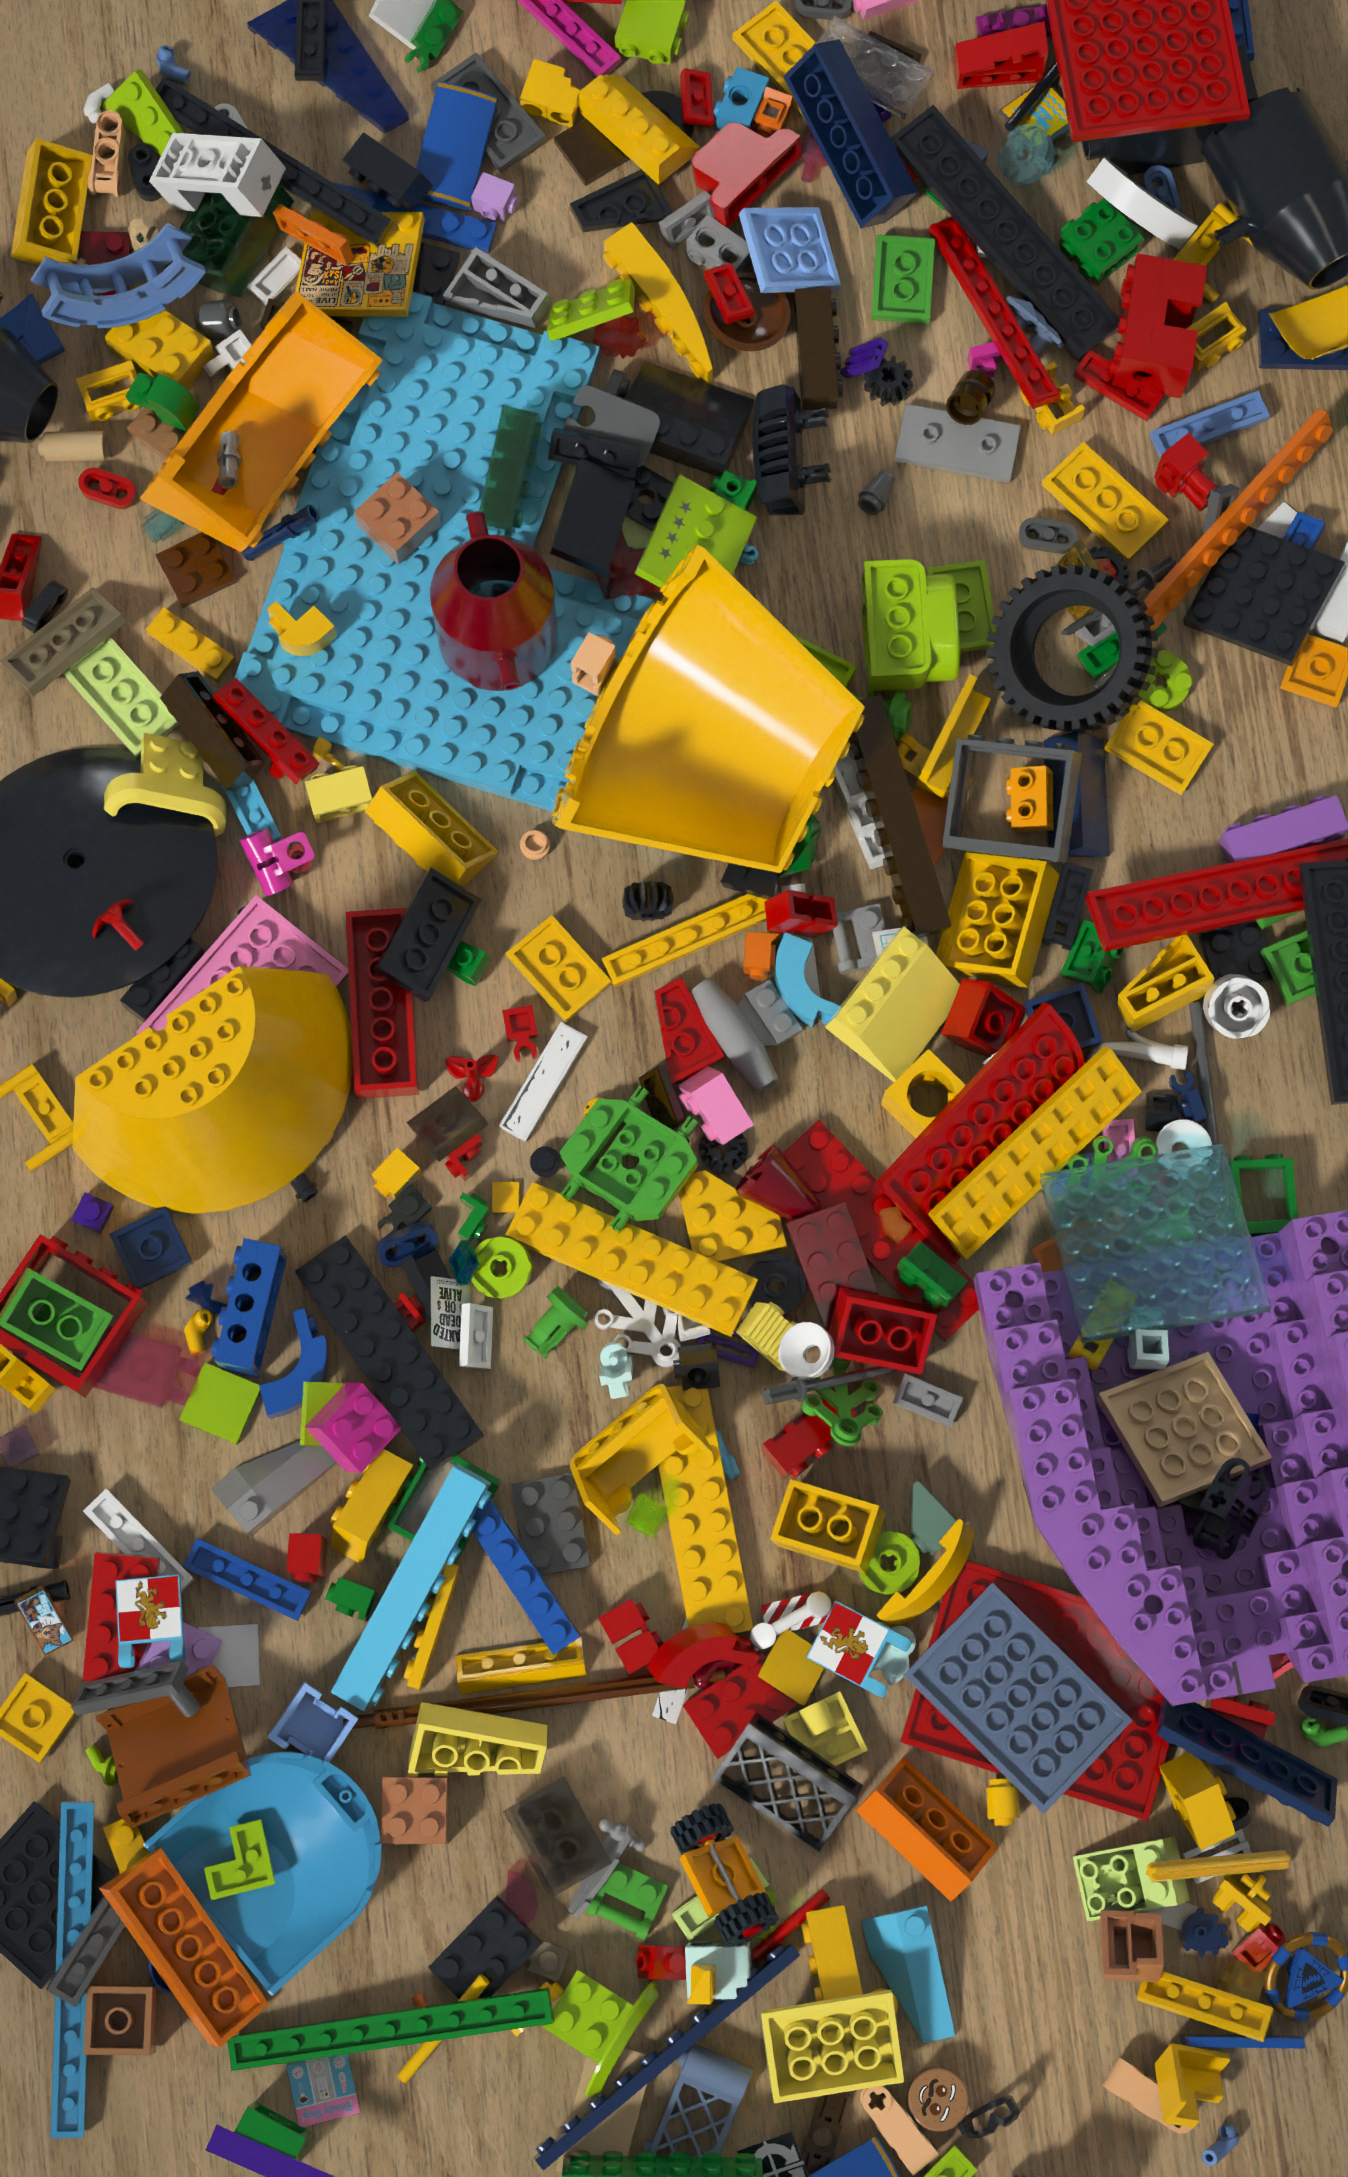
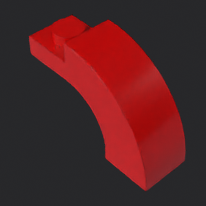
(695, 1647)

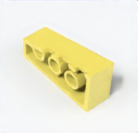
(474, 1743)

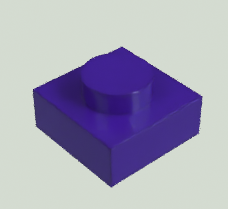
(92, 1213)

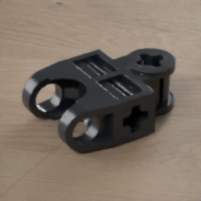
(1225, 1518)

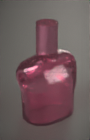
(811, 155)

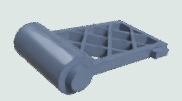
(713, 2075)

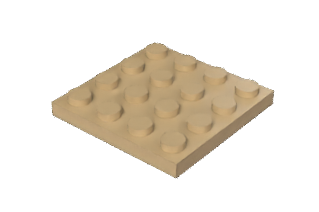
(1182, 1427)

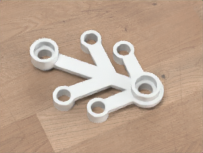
(642, 1322)

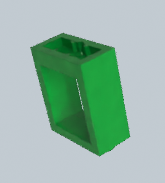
(1271, 1162)

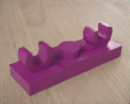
(1012, 19)

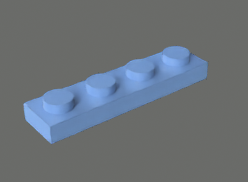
(1213, 423)

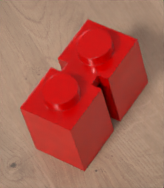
(801, 913)
(307, 1557)
(623, 1622)

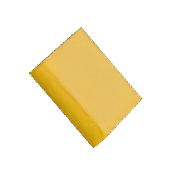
(505, 1197)

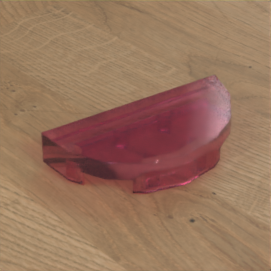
(521, 1897)

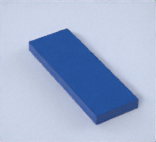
(1241, 2041)

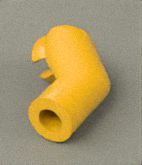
(195, 1329)

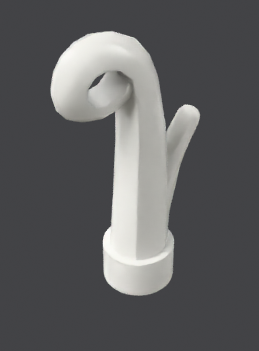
(1147, 1050)

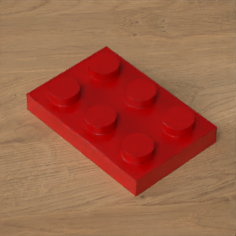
(730, 1704)

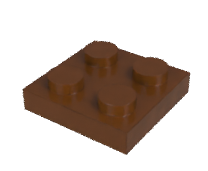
(195, 569)

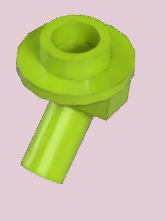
(104, 1767)

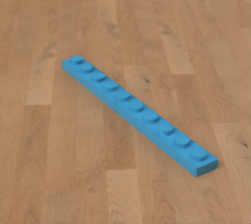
(72, 1916)

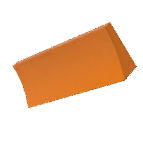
(185, 1947)

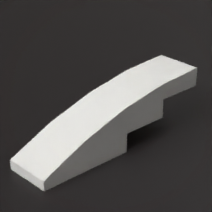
(854, 803)

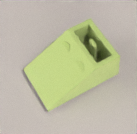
(1119, 1881)

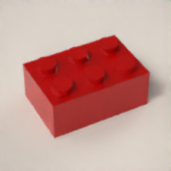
(881, 1330)

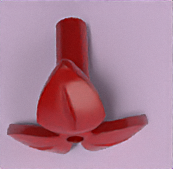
(114, 917)
(461, 1068)

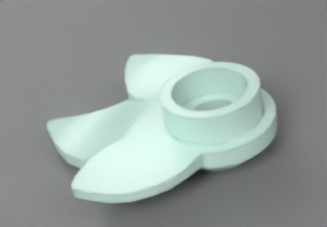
(893, 1660)

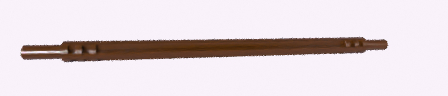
(530, 1699)

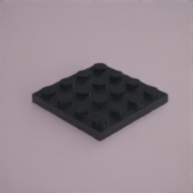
(1265, 595)
(31, 1893)

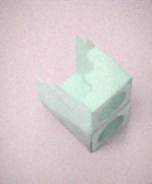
(731, 1964)

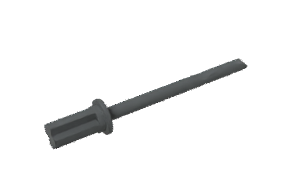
(1146, 579)
(798, 1389)

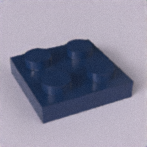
(151, 1248)

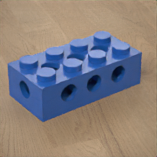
(248, 1354)

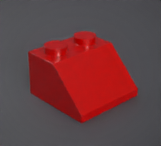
(982, 1017)

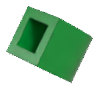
(166, 397)

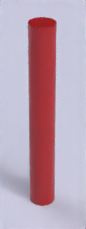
(788, 1926)

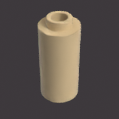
(73, 446)

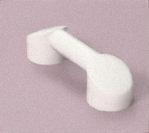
(764, 1634)

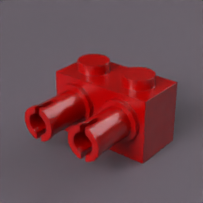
(1182, 472)

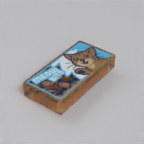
(44, 1620)

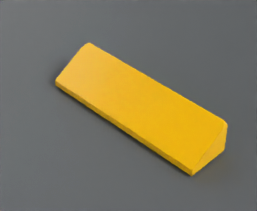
(518, 1667)

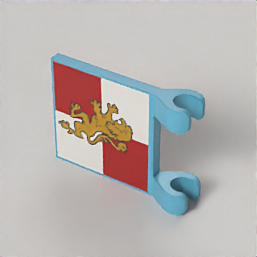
(149, 1613)
(851, 1646)

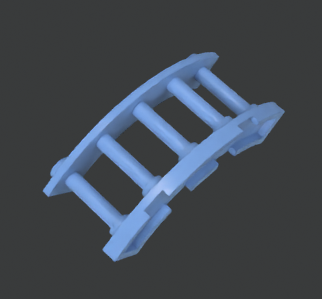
(126, 306)

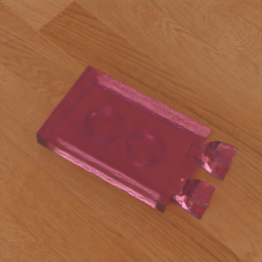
(143, 1370)

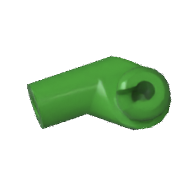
(1321, 1735)

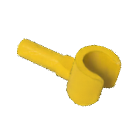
(321, 750)

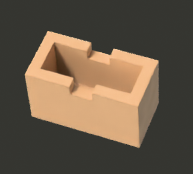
(593, 663)

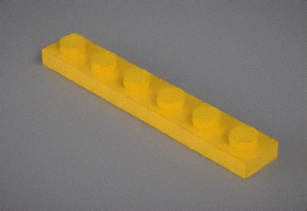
(684, 939)

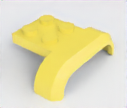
(169, 780)

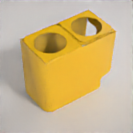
(550, 94)

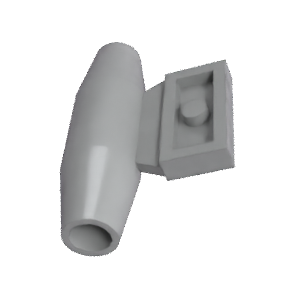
(748, 1028)

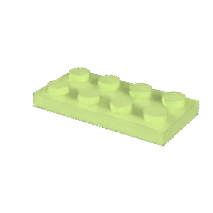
(120, 694)

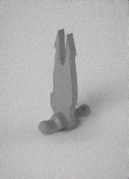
(614, 1844)

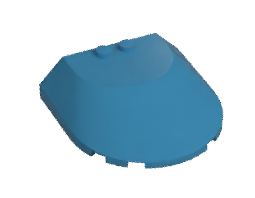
(320, 1850)

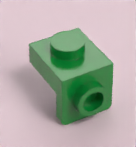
(475, 1223)

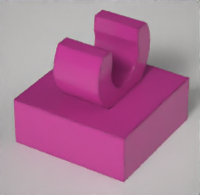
(984, 358)

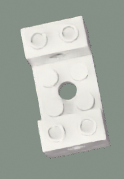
(234, 166)

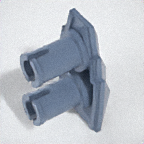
(1028, 316)

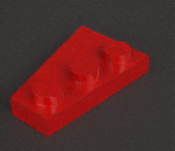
(685, 1036)

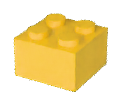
(1198, 1799)

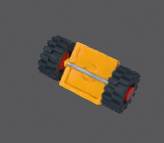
(723, 1875)

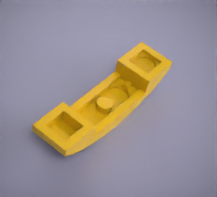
(936, 1582)

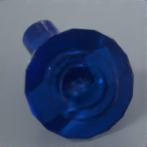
(201, 1295)

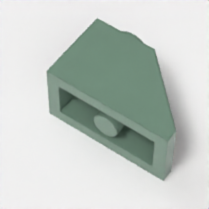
(928, 1520)

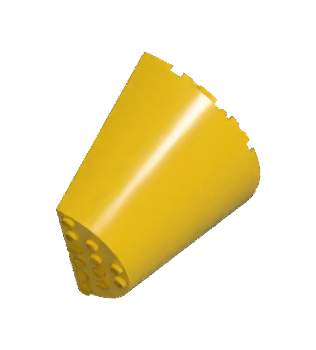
(709, 730)
(222, 1096)

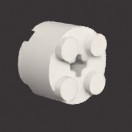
(1252, 998)

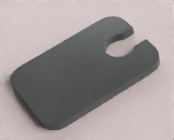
(616, 420)

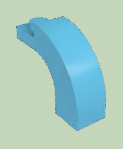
(792, 986)

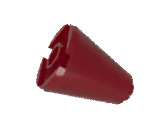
(777, 1186)

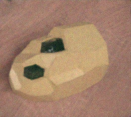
(142, 231)

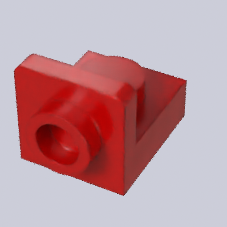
(466, 1152)
(1260, 1945)

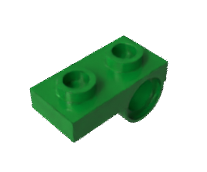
(468, 963)

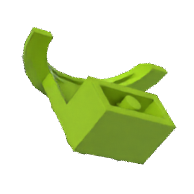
(598, 2023)

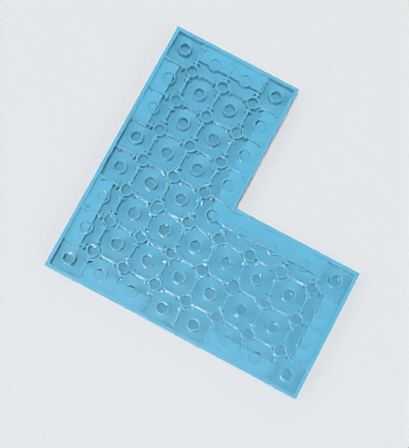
(383, 676)

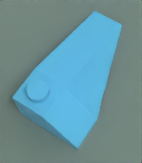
(909, 1961)

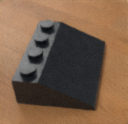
(696, 418)

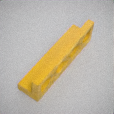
(961, 722)

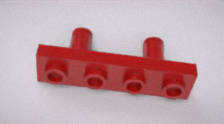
(267, 732)

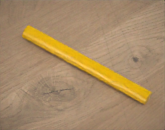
(427, 2048)

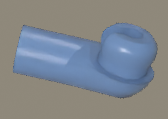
(168, 66)
(1222, 2146)

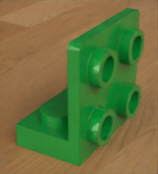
(930, 1276)

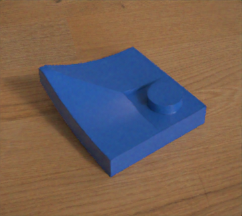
(32, 330)

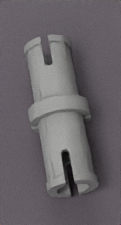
(229, 460)

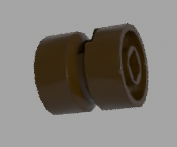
(970, 397)

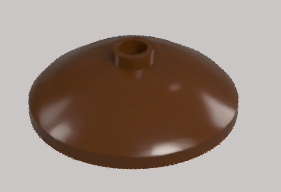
(762, 330)

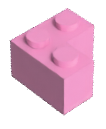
(715, 1101)

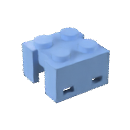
(312, 1725)

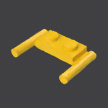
(1203, 245)
(44, 1110)

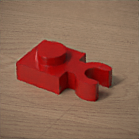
(520, 1027)

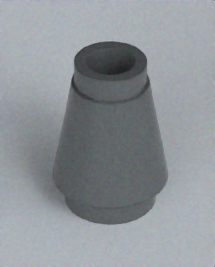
(876, 493)

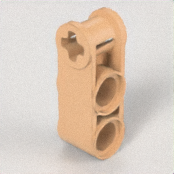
(106, 174)
(1139, 2090)
(899, 2129)

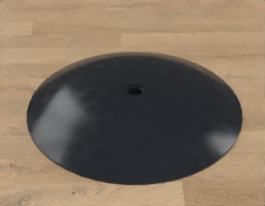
(144, 853)

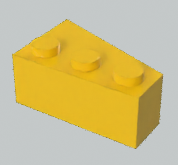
(1165, 986)
(368, 1505)
(832, 1953)

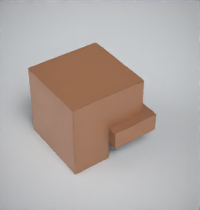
(1131, 1946)

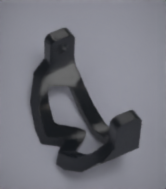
(966, 2125)

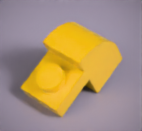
(306, 635)
(23, 1381)

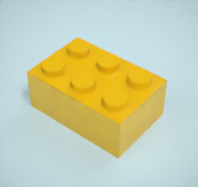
(162, 347)
(828, 1526)

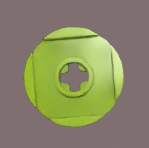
(1177, 682)
(518, 1266)
(906, 1565)

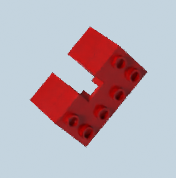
(1157, 309)

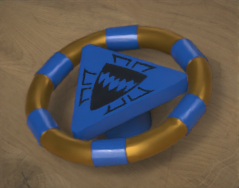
(1307, 1977)

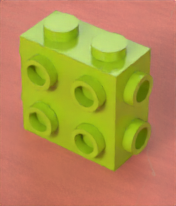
(652, 29)

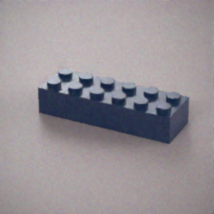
(850, 133)

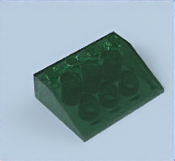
(228, 242)

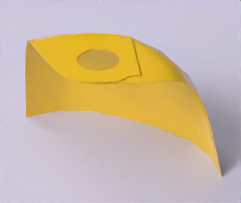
(1316, 324)

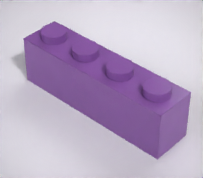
(1291, 830)

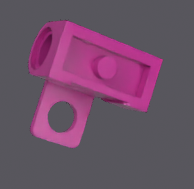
(271, 859)

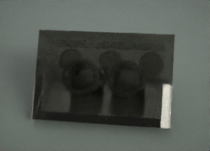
(557, 1837)

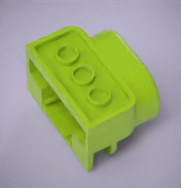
(908, 626)

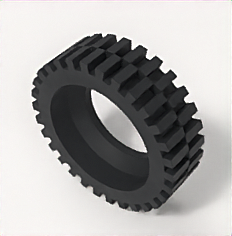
(1018, 634)

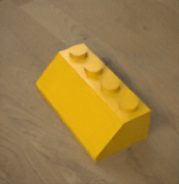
(636, 126)
(51, 203)
(430, 829)

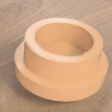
(535, 844)

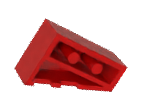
(1002, 58)
(799, 1443)

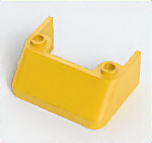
(631, 1449)

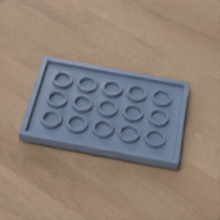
(1017, 1698)

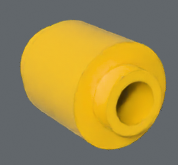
(1002, 1802)

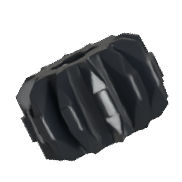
(889, 390)
(648, 901)

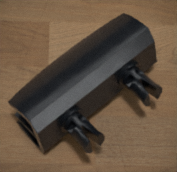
(779, 450)

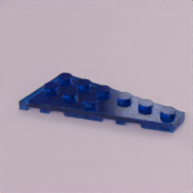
(347, 64)

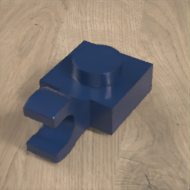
(1191, 1104)

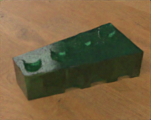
(510, 469)

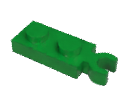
(434, 32)

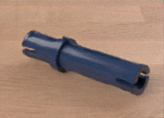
(288, 528)

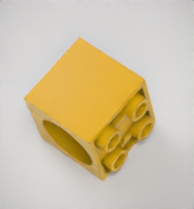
(925, 1070)

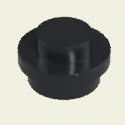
(545, 1162)

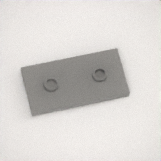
(938, 442)

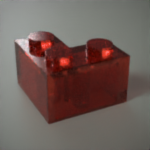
(621, 577)

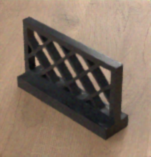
(805, 1763)

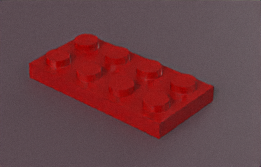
(102, 1628)

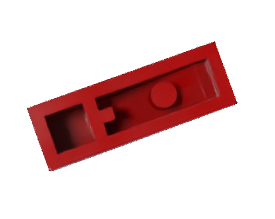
(18, 575)

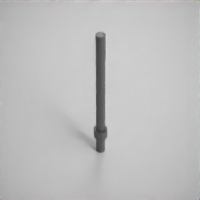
(1203, 1070)

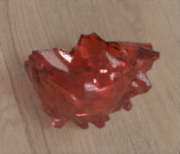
(620, 336)

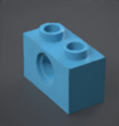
(744, 87)

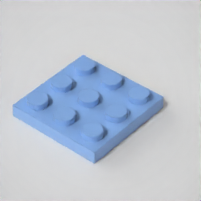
(789, 249)

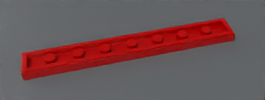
(994, 313)

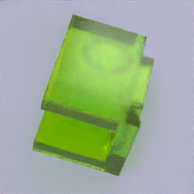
(646, 1515)

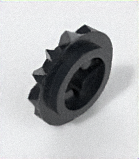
(733, 1159)

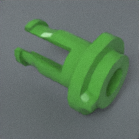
(899, 713)
(556, 1322)

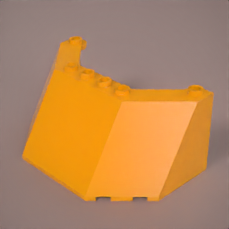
(279, 400)

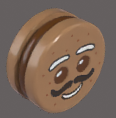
(937, 2098)

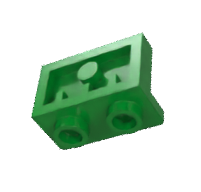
(1088, 961)

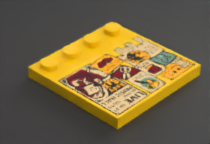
(375, 281)

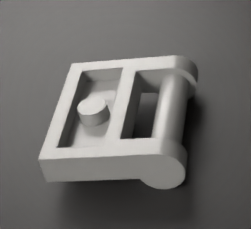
(864, 922)

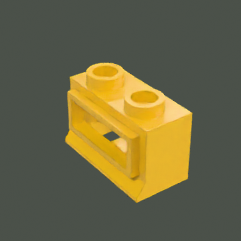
(1230, 341)
(107, 406)
(1070, 414)

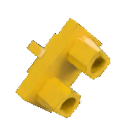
(1255, 1909)

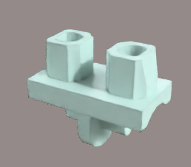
(616, 1369)

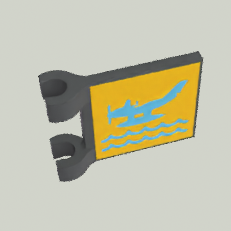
(1046, 114)

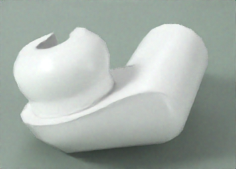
(95, 100)

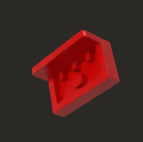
(1250, 1717)

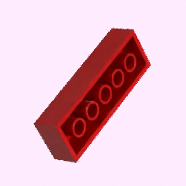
(379, 1011)

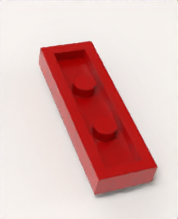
(1094, 373)

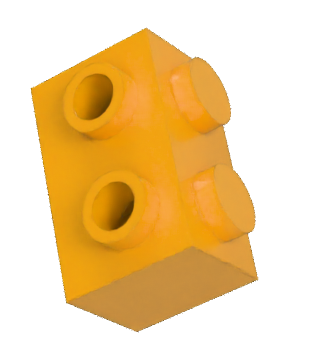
(1031, 799)

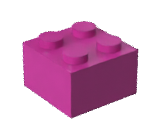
(353, 1427)

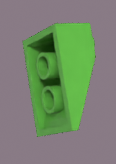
(54, 1319)

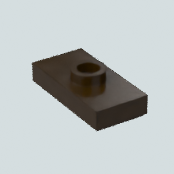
(662, 1097)

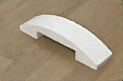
(1141, 205)

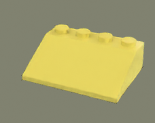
(896, 1005)
(832, 2046)

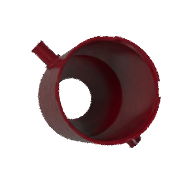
(500, 638)

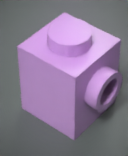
(494, 198)

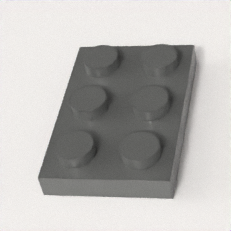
(551, 1523)

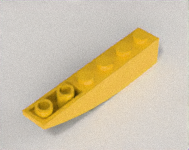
(659, 295)

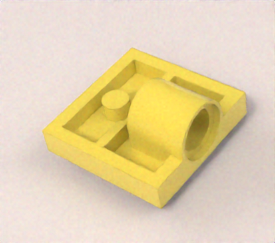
(827, 1729)

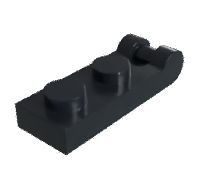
(1067, 904)

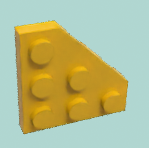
(724, 1223)

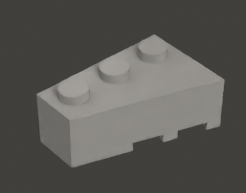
(496, 292)

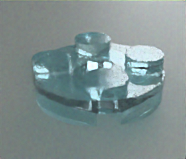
(1039, 160)

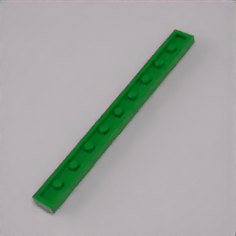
(391, 2029)

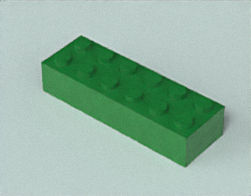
(647, 2164)

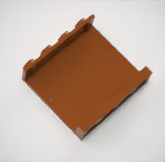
(172, 1757)

